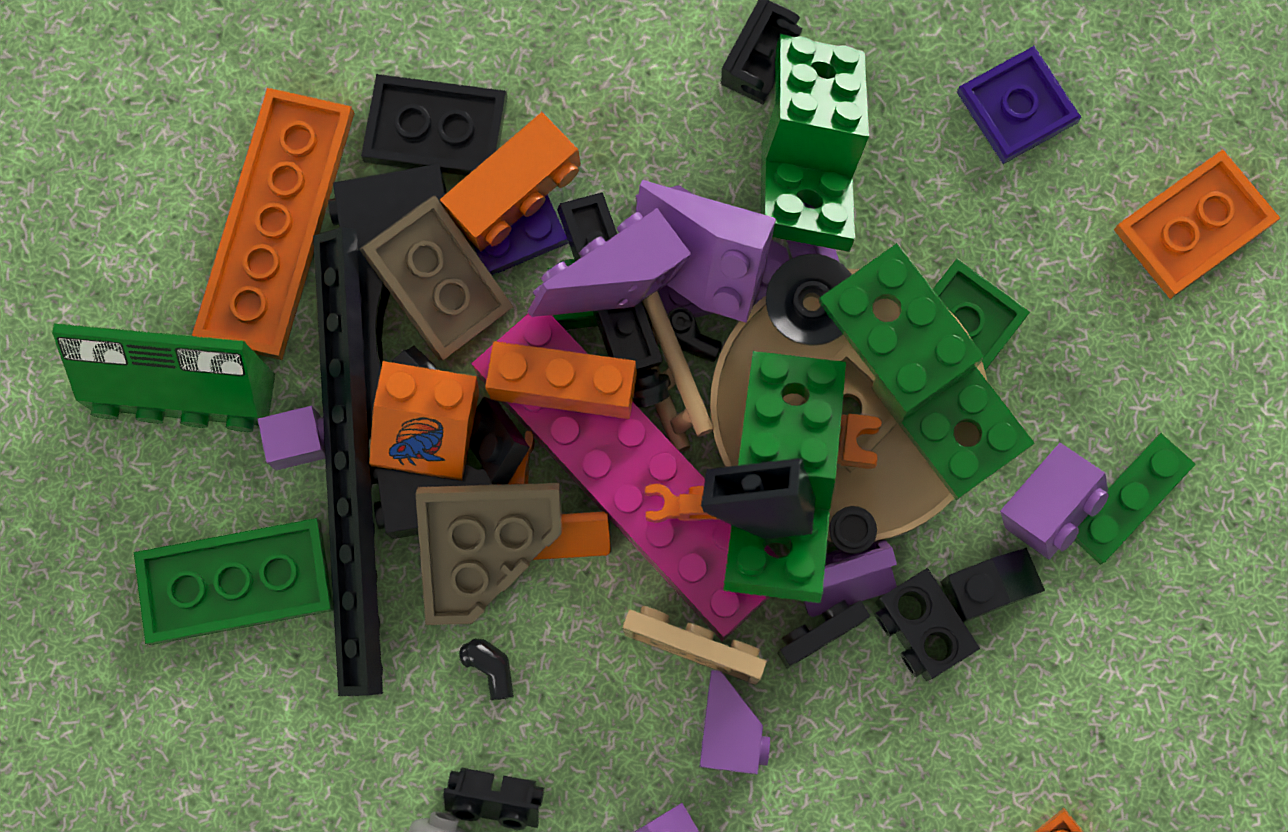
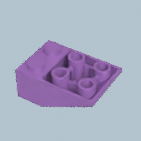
(614, 271)

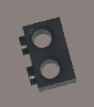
(936, 618)

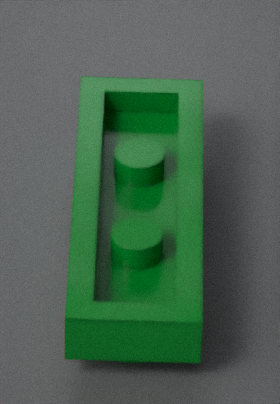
(1133, 497)

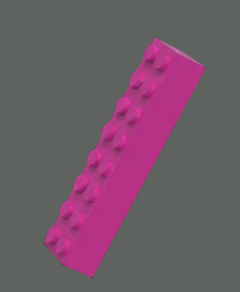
(613, 465)

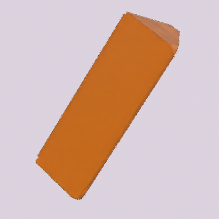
(581, 536)

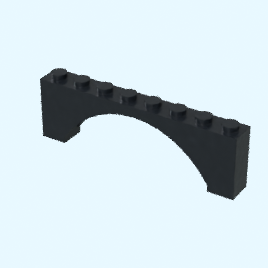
(371, 207)

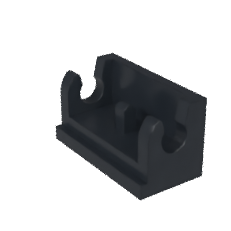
(752, 61)

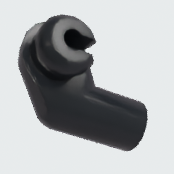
(690, 337)
(493, 663)

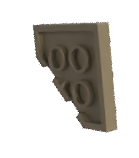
(480, 543)

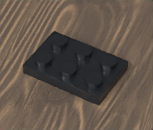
(432, 124)

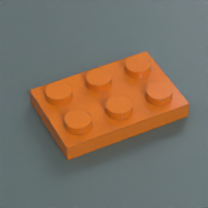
(1196, 224)

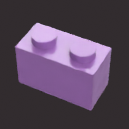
(1055, 501)

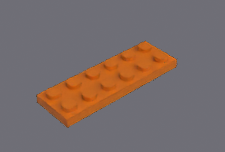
(273, 222)

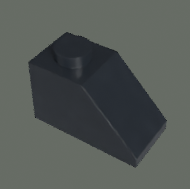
(762, 498)
(992, 584)

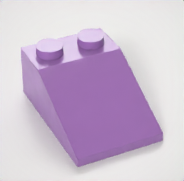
(725, 247)

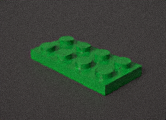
(233, 581)

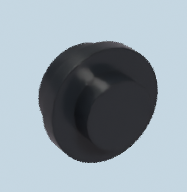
(650, 388)
(852, 530)

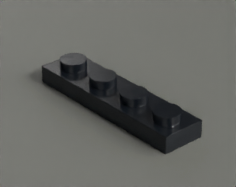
(623, 330)

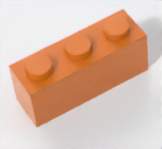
(512, 182)
(561, 380)

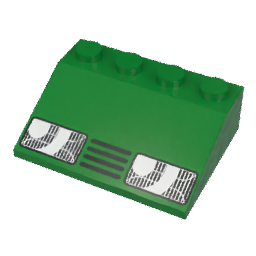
(165, 376)

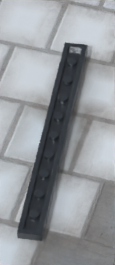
(347, 463)

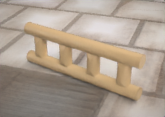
(680, 375)

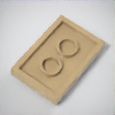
(694, 644)

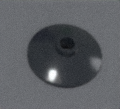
(790, 285)

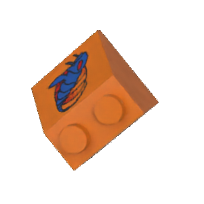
(423, 420)

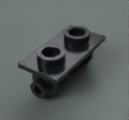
(472, 797)

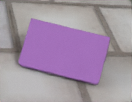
(855, 576)

